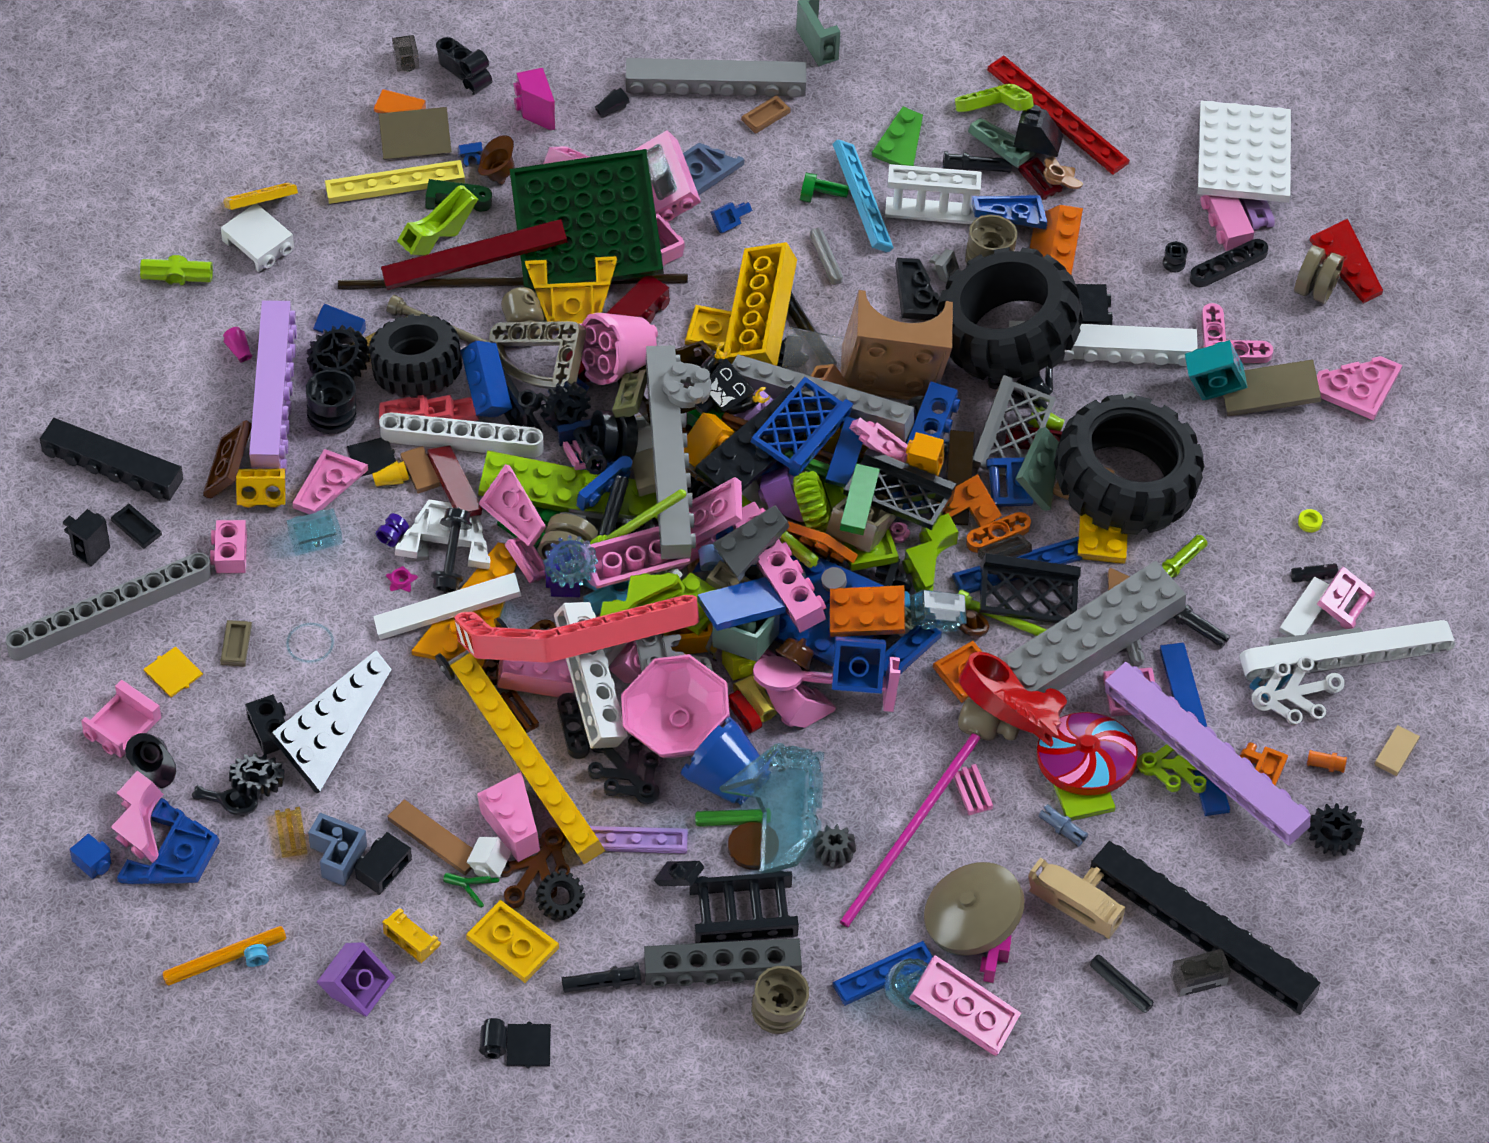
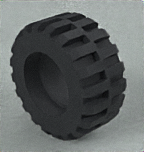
(415, 355)

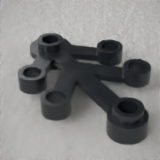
(628, 772)

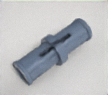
(1063, 825)

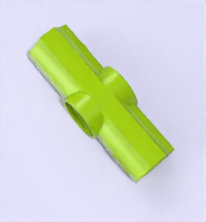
(176, 270)

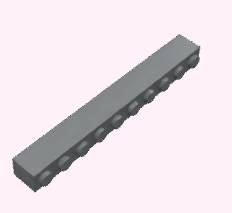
(669, 457)

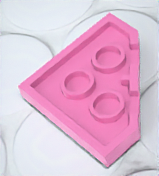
(1359, 386)

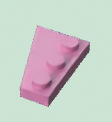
(327, 480)
(512, 507)

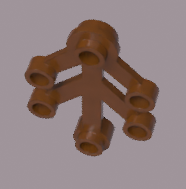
(536, 864)

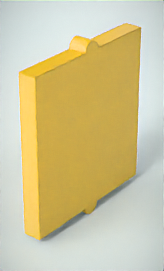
(173, 672)

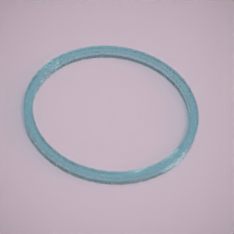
(309, 661)

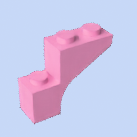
(134, 825)

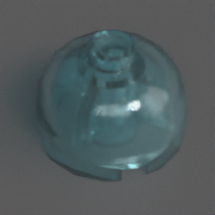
(901, 982)

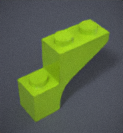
(444, 220)
(921, 559)
(645, 590)

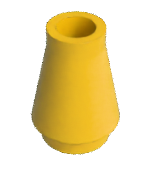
(392, 474)

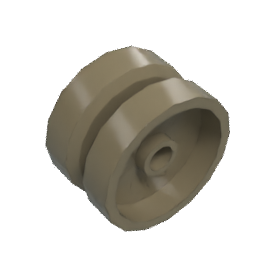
(1319, 274)
(563, 525)

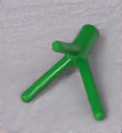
(465, 882)

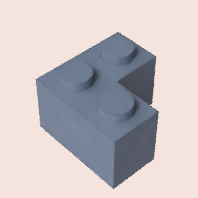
(340, 844)

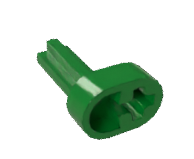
(813, 184)

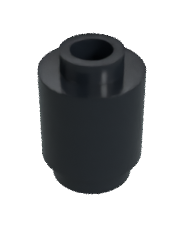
(493, 1038)

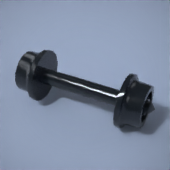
(456, 520)

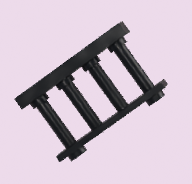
(744, 930)

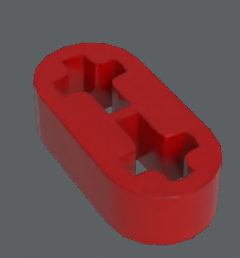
(744, 711)

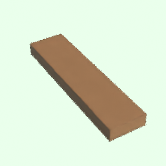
(432, 836)

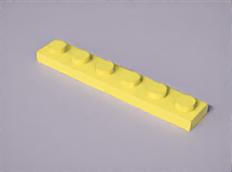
(392, 181)

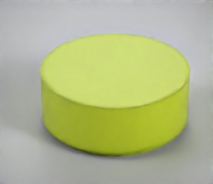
(1310, 520)

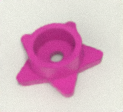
(398, 574)

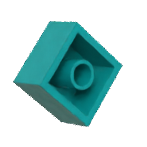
(1216, 370)

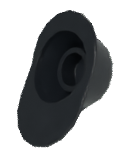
(151, 758)

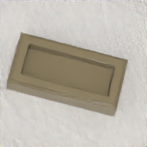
(236, 643)

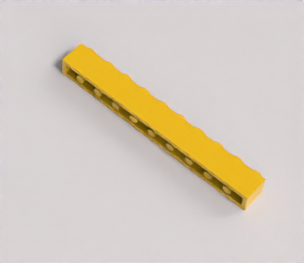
(527, 758)

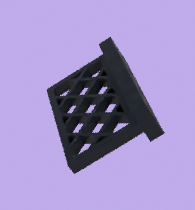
(908, 478)
(1028, 570)

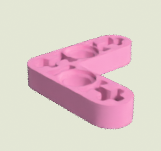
(1244, 345)

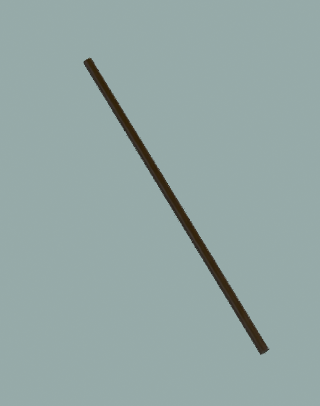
(485, 281)

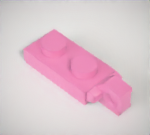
(879, 439)

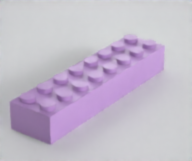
(273, 386)

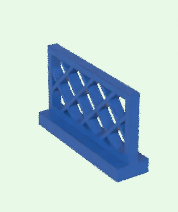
(816, 440)

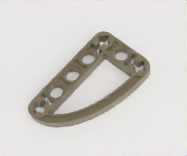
(563, 340)

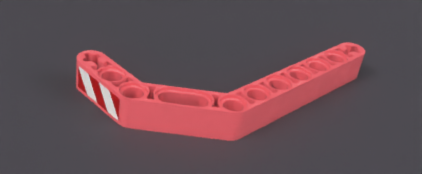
(575, 638)

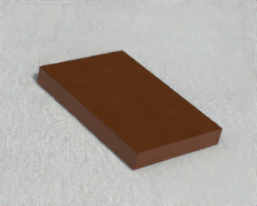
(227, 459)

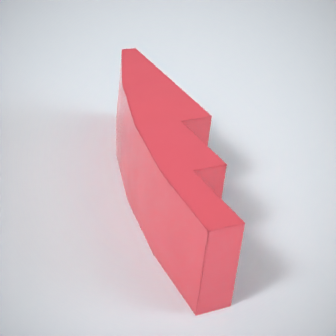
(436, 407)

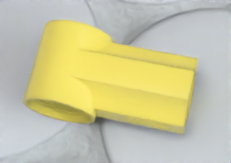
(756, 697)

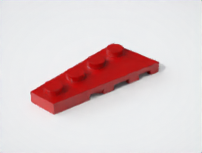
(1356, 267)

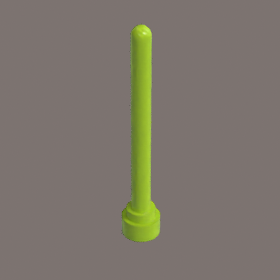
(644, 517)
(1015, 622)

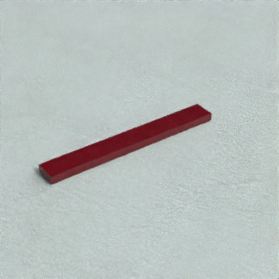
(474, 254)

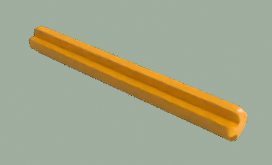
(221, 956)

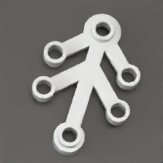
(1293, 691)

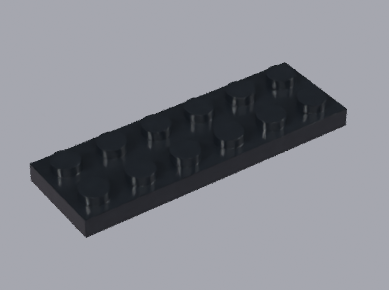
(743, 459)

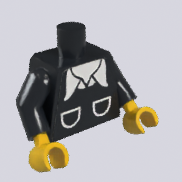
(728, 389)

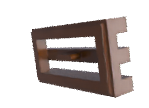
(534, 722)

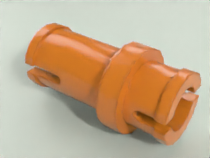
(1327, 761)

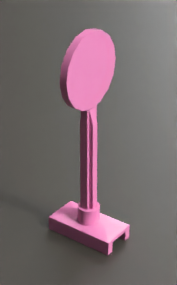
(783, 675)

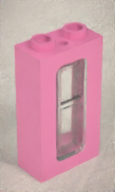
(670, 177)

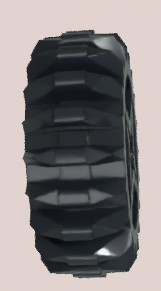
(330, 349)

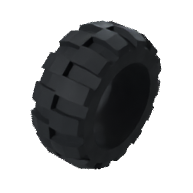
(1005, 279)

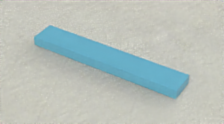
(863, 196)

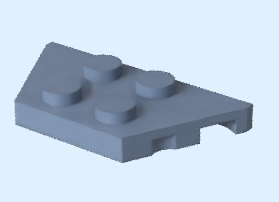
(709, 165)

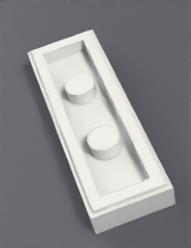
(1305, 610)

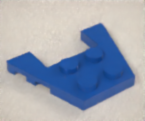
(182, 854)

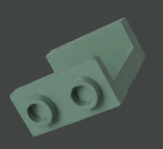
(821, 42)

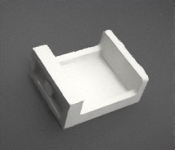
(258, 236)

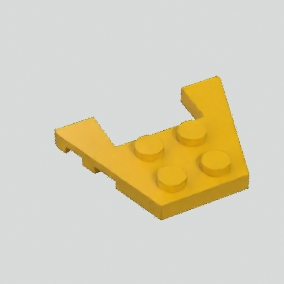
(572, 300)

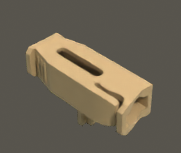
(1077, 896)

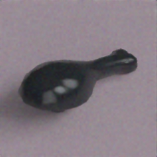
(230, 800)

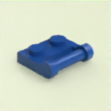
(1015, 492)

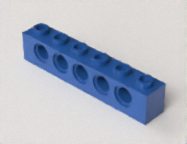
(936, 398)

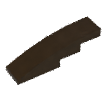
(960, 464)

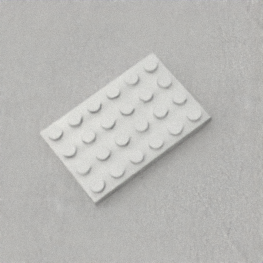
(1244, 151)

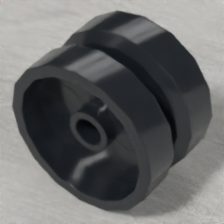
(614, 435)

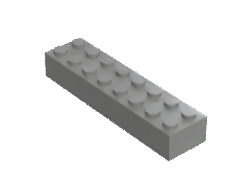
(1097, 630)

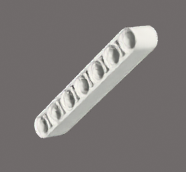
(461, 434)

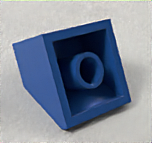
(858, 664)

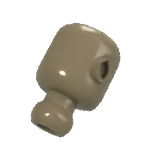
(522, 306)
(980, 722)

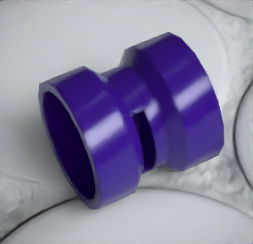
(394, 528)

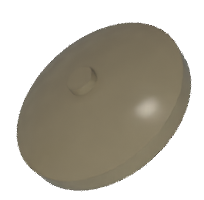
(974, 908)

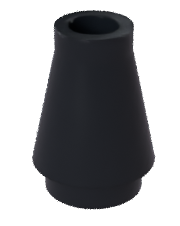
(613, 102)

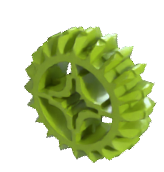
(812, 501)

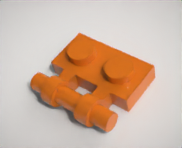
(1269, 762)

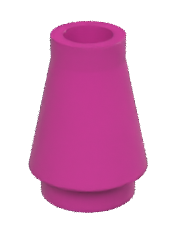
(237, 342)

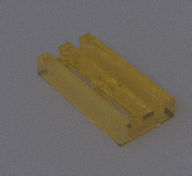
(293, 852)

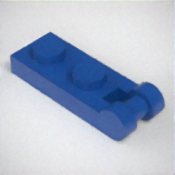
(603, 483)

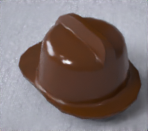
(497, 159)
(797, 652)

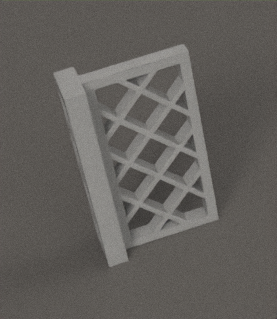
(995, 418)

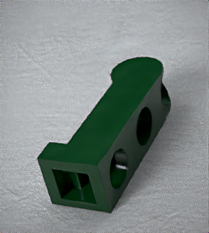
(439, 190)

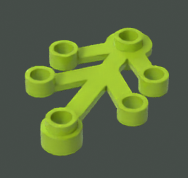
(1177, 764)

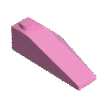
(799, 705)

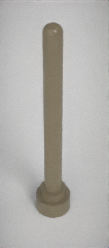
(397, 306)

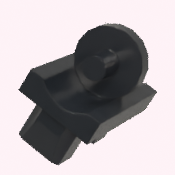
(890, 573)

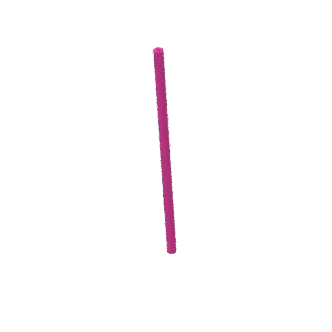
(909, 830)

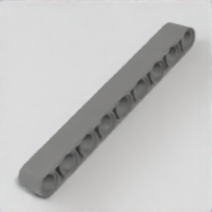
(98, 607)

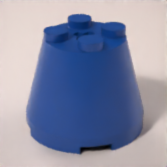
(721, 758)

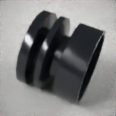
(331, 401)

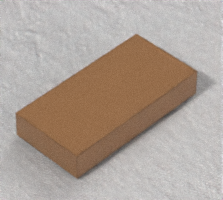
(766, 114)
(420, 469)

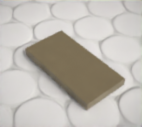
(1275, 388)

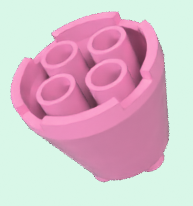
(615, 345)

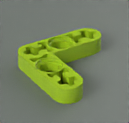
(1008, 94)

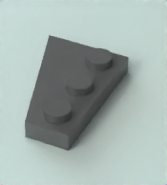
(746, 543)

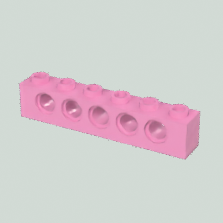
(804, 613)

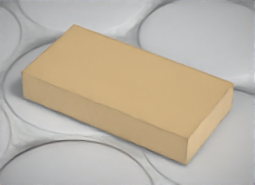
(1397, 750)

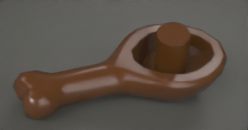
(975, 625)

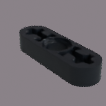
(569, 735)

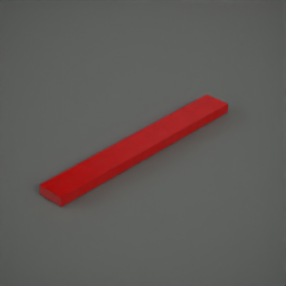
(1064, 118)

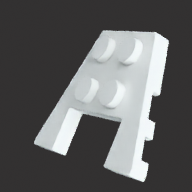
(428, 528)

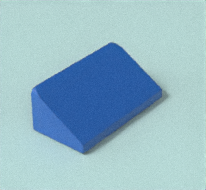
(333, 316)

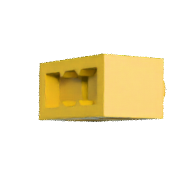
(260, 480)

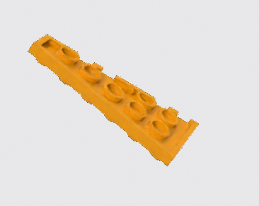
(442, 635)

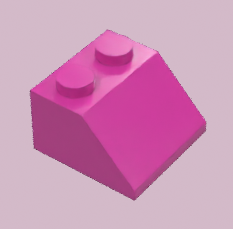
(535, 98)

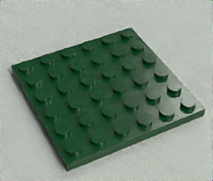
(603, 210)

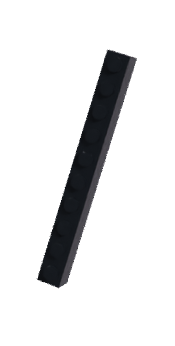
(1206, 927)

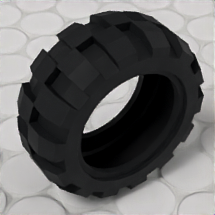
(1120, 501)

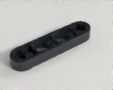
(1226, 260)

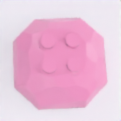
(675, 705)

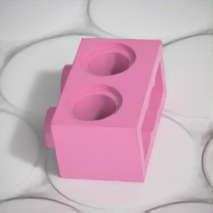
(231, 547)

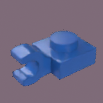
(728, 215)

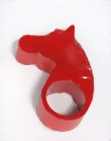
(1000, 693)

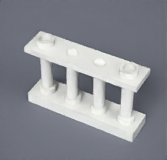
(932, 180)

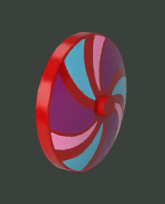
(1089, 754)

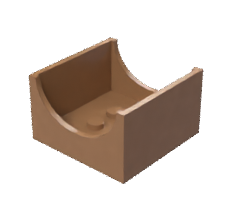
(892, 355)

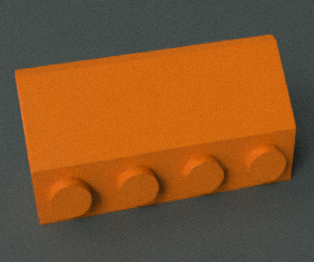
(1060, 236)

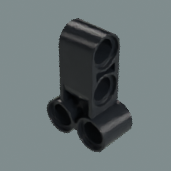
(464, 64)

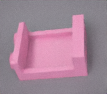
(121, 719)

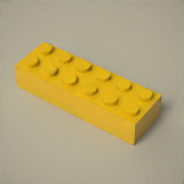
(761, 303)

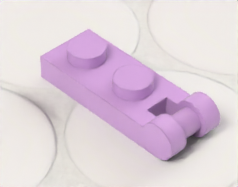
(1255, 207)

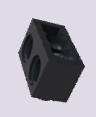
(265, 725)

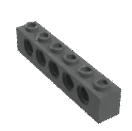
(711, 954)

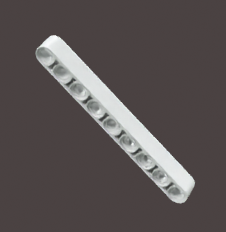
(1350, 649)

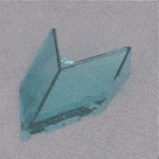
(788, 792)

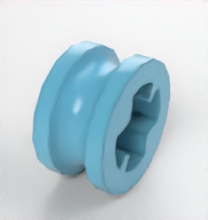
(256, 955)

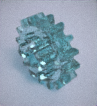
(571, 562)

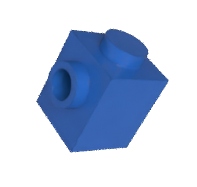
(91, 856)

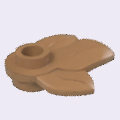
(1057, 174)

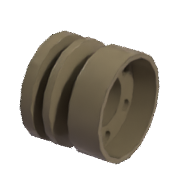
(988, 234)
(781, 986)

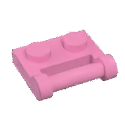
(1340, 593)

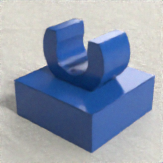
(470, 150)

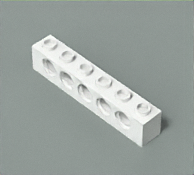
(593, 685)

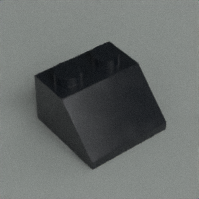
(1038, 132)

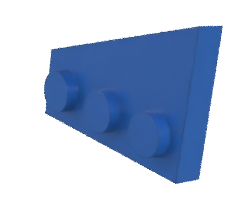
(1017, 209)

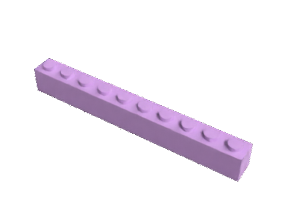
(1208, 753)

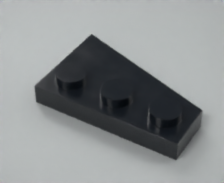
(915, 291)

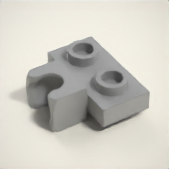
(656, 647)

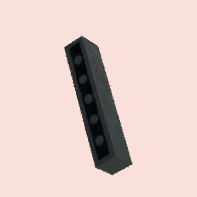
(111, 459)

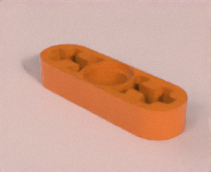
(1004, 524)

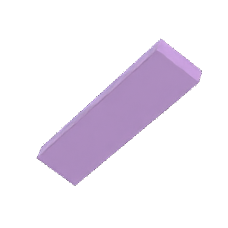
(642, 839)

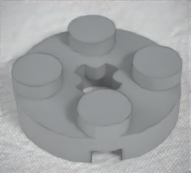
(687, 373)

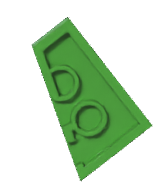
(901, 139)

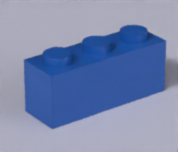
(486, 379)

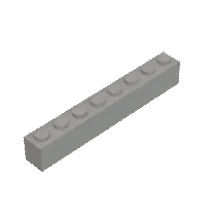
(715, 77)
(890, 414)

